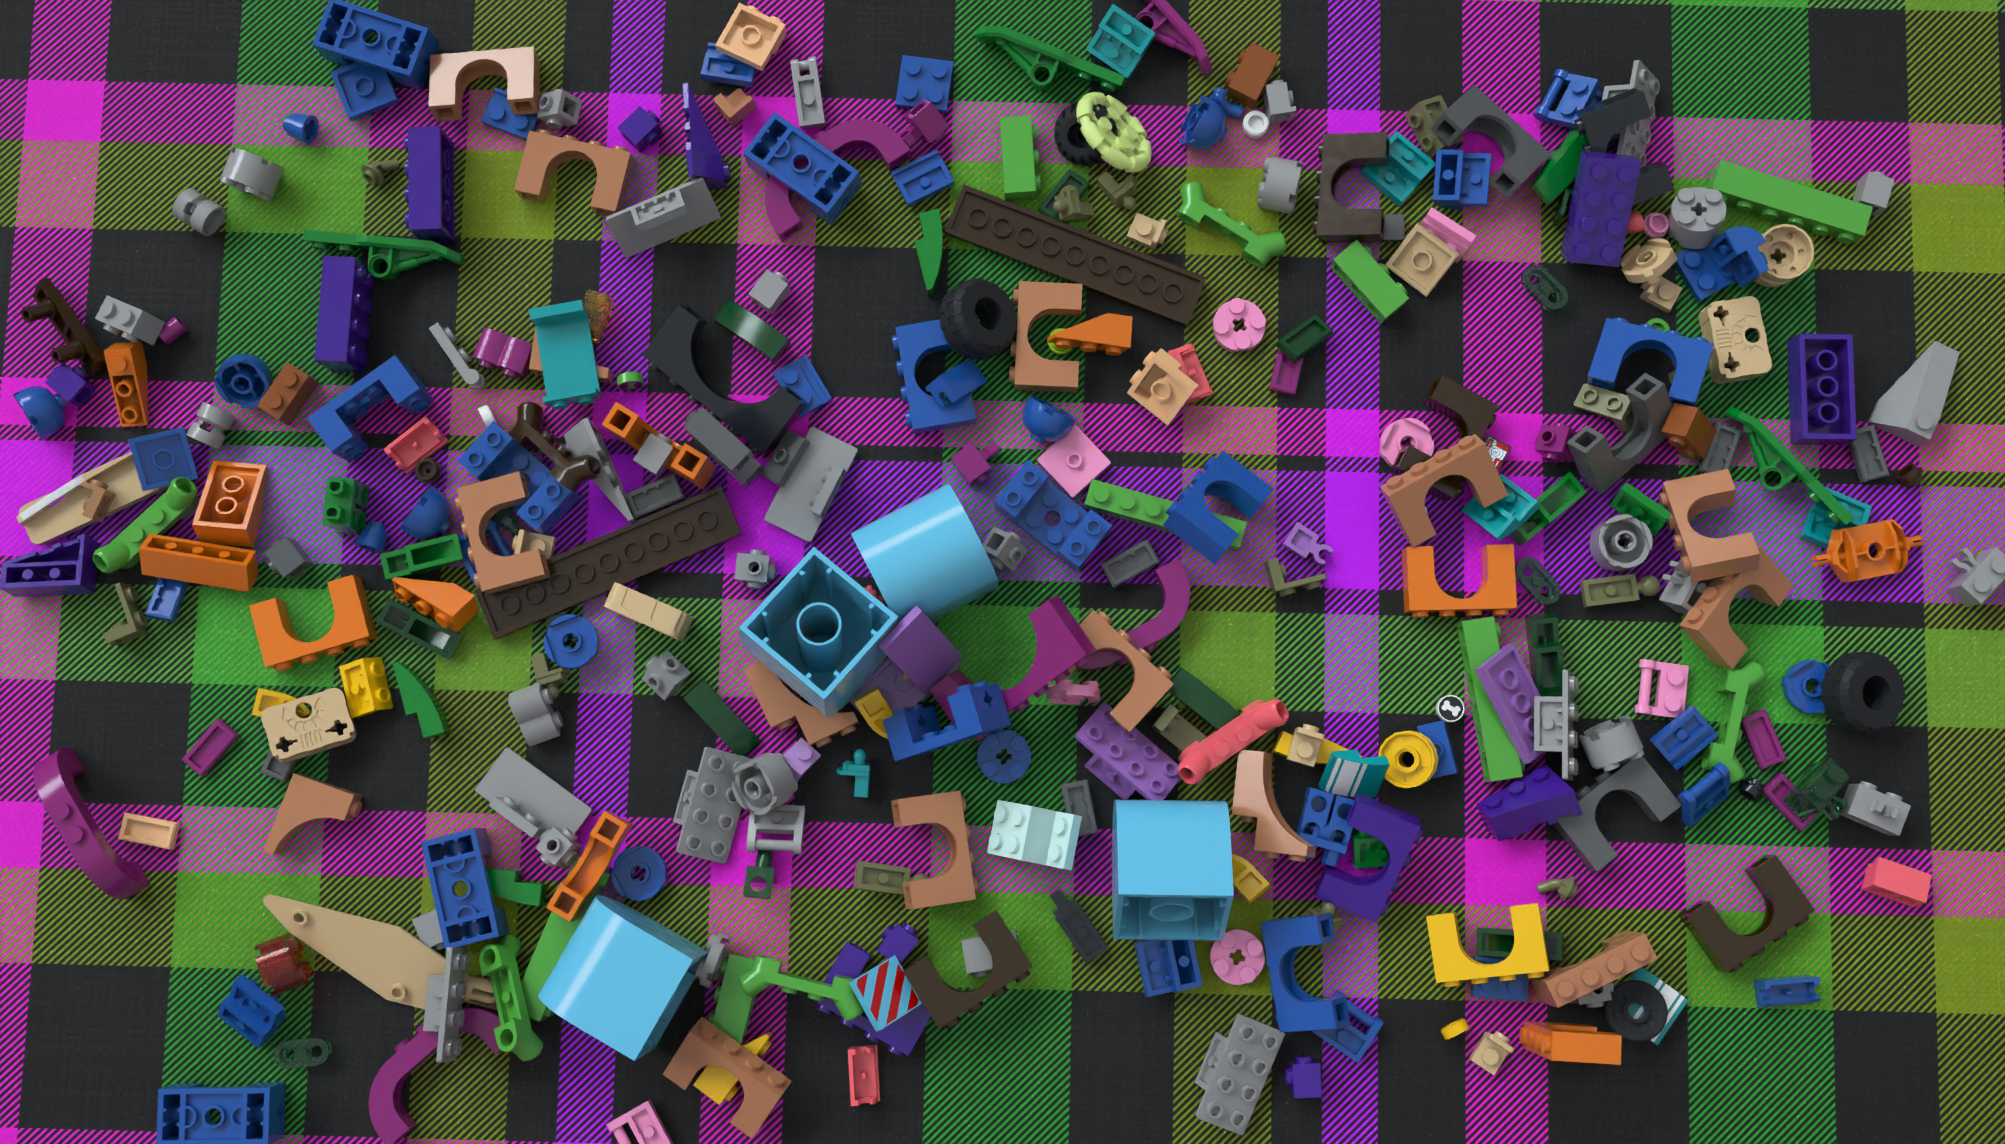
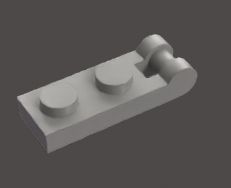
(808, 93)
(458, 357)

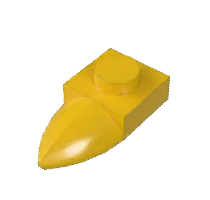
(267, 698)
(874, 709)
(1247, 879)

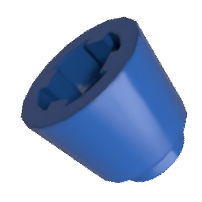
(301, 127)
(372, 537)

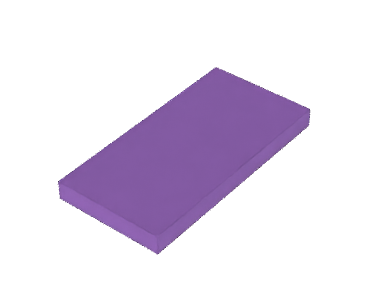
(920, 650)
(894, 687)
(1512, 696)

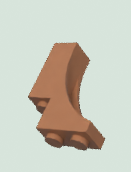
(783, 707)
(1257, 804)

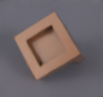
(735, 106)

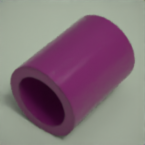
(172, 330)

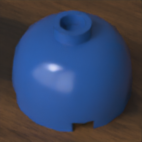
(1204, 125)
(243, 380)
(42, 409)
(1046, 421)
(428, 515)

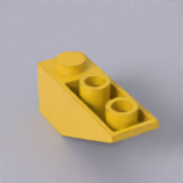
(719, 1082)

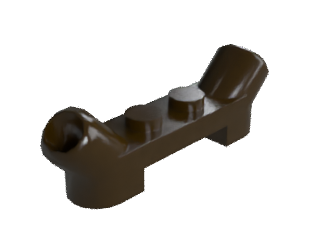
(567, 470)

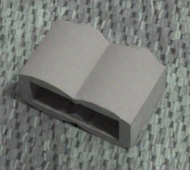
(534, 714)

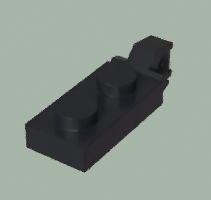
(1078, 927)

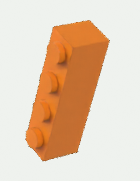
(198, 562)

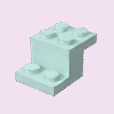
(1034, 834)

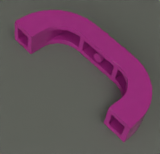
(839, 140)
(1176, 595)
(79, 830)
(385, 1101)

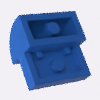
(1461, 179)
(1740, 251)
(1167, 966)
(251, 1011)

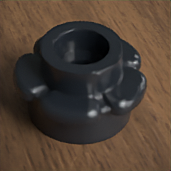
(1751, 789)

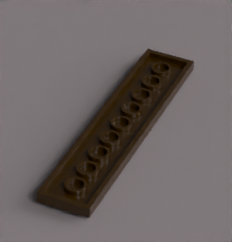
(1075, 255)
(614, 557)

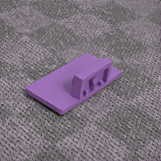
(1126, 759)

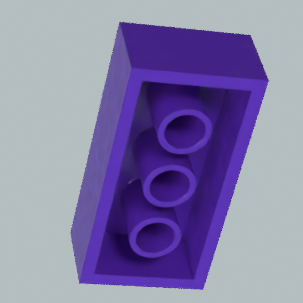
(430, 184)
(1600, 208)
(343, 315)
(1821, 389)

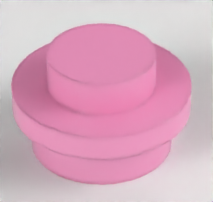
(1656, 225)

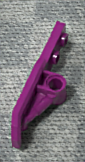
(1175, 32)

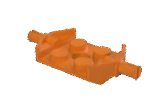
(1850, 555)

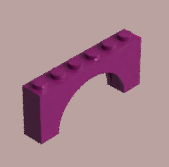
(1059, 647)

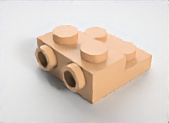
(751, 36)
(1161, 386)

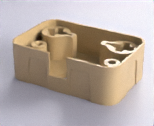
(1730, 345)
(648, 611)
(311, 733)

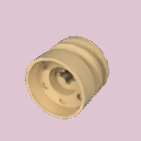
(1793, 251)

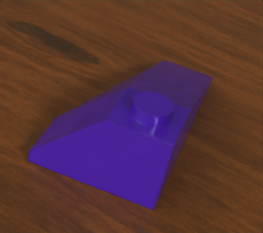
(701, 150)

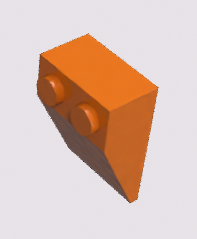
(231, 504)

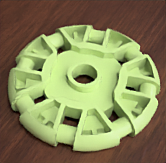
(1126, 150)

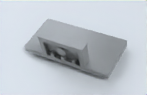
(1636, 135)
(663, 217)
(812, 485)
(1555, 724)
(530, 797)
(709, 807)
(444, 1004)
(1236, 1073)

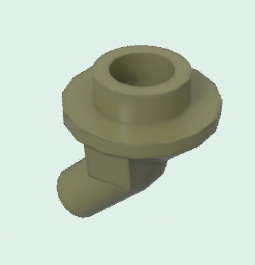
(374, 171)
(1565, 887)

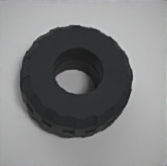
(962, 327)
(1881, 692)

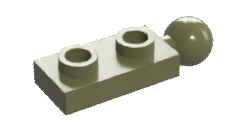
(1617, 589)
(883, 877)

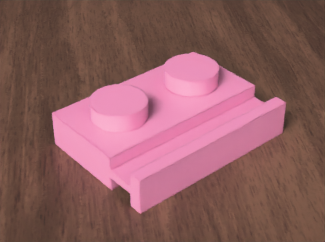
(1448, 231)

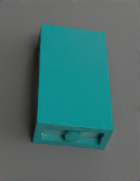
(566, 354)

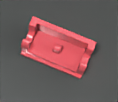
(1192, 368)
(416, 444)
(1897, 882)
(863, 1074)

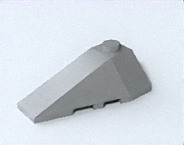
(1917, 397)
(587, 439)

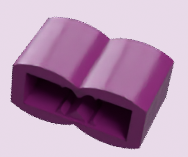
(503, 353)

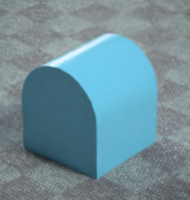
(927, 556)
(819, 633)
(1171, 869)
(622, 977)

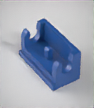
(956, 382)
(1786, 990)

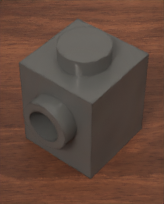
(287, 558)

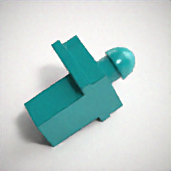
(860, 770)

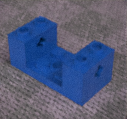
(400, 47)
(824, 184)
(335, 419)
(499, 454)
(1028, 501)
(976, 712)
(458, 859)
(248, 1114)

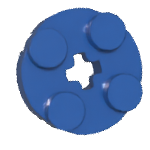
(558, 634)
(1795, 686)
(1013, 768)
(625, 868)

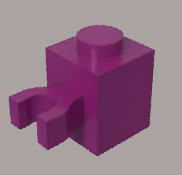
(924, 123)
(973, 463)

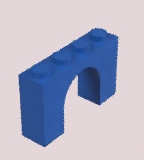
(1622, 339)
(925, 413)
(1196, 523)
(1294, 1006)

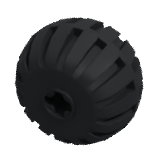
(1071, 140)

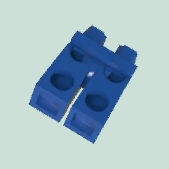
(1317, 830)

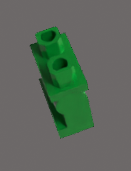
(343, 505)

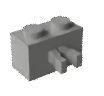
(1978, 576)
(1680, 592)
(1874, 809)

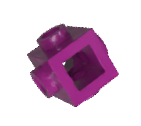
(1552, 442)

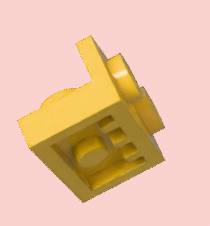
(366, 686)

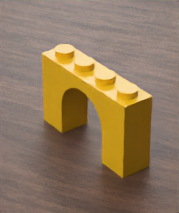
(1454, 964)

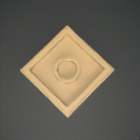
(1422, 259)

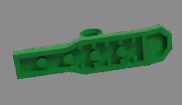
(1037, 56)
(397, 252)
(1774, 456)

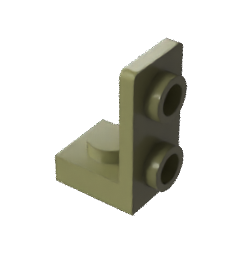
(1606, 404)
(1277, 573)
(137, 621)
(1177, 729)

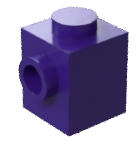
(641, 129)
(71, 384)
(898, 941)
(1304, 1077)

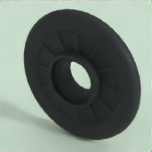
(1654, 1011)

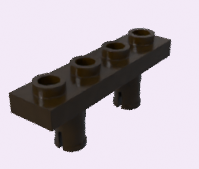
(78, 339)

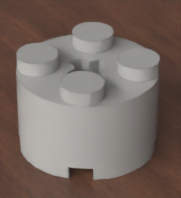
(251, 174)
(1279, 184)
(1696, 217)
(1625, 528)
(1611, 743)
(764, 783)

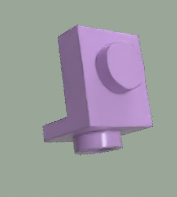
(801, 758)

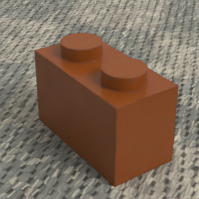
(1252, 75)
(288, 394)
(1688, 431)

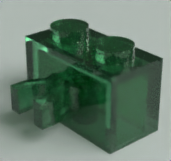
(1818, 790)

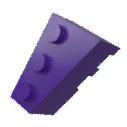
(52, 572)
(1528, 802)

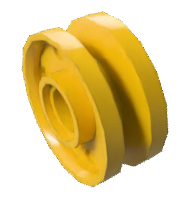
(1424, 755)

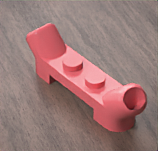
(1209, 753)

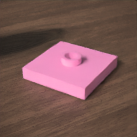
(1074, 462)

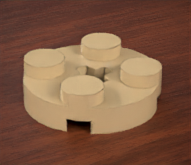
(1648, 262)

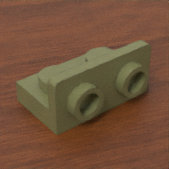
(1421, 120)

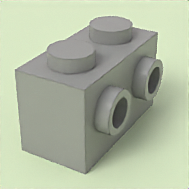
(130, 320)

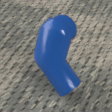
(1230, 109)

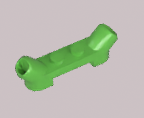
(1257, 247)
(173, 505)
(1735, 684)
(767, 972)
(515, 1032)

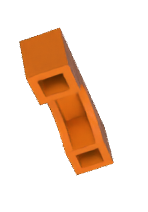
(583, 879)

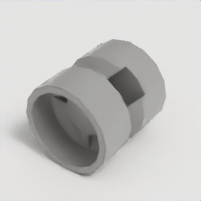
(198, 212)
(214, 416)

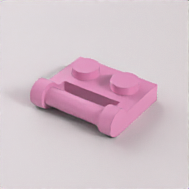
(1670, 689)
(644, 1124)

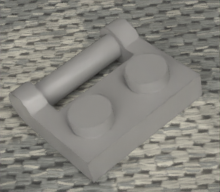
(781, 820)

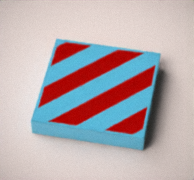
(885, 993)

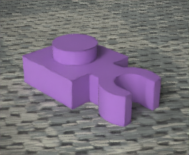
(1303, 542)

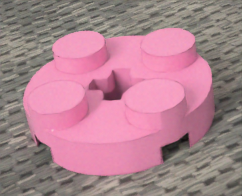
(1253, 321)
(1401, 430)
(1071, 694)
(1247, 969)

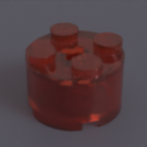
(283, 964)

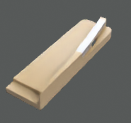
(66, 516)

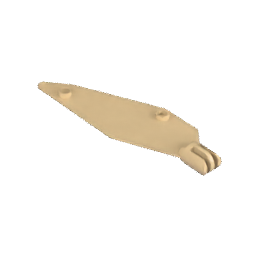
(373, 952)

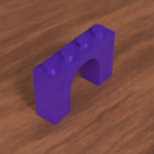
(1369, 894)
(900, 1034)

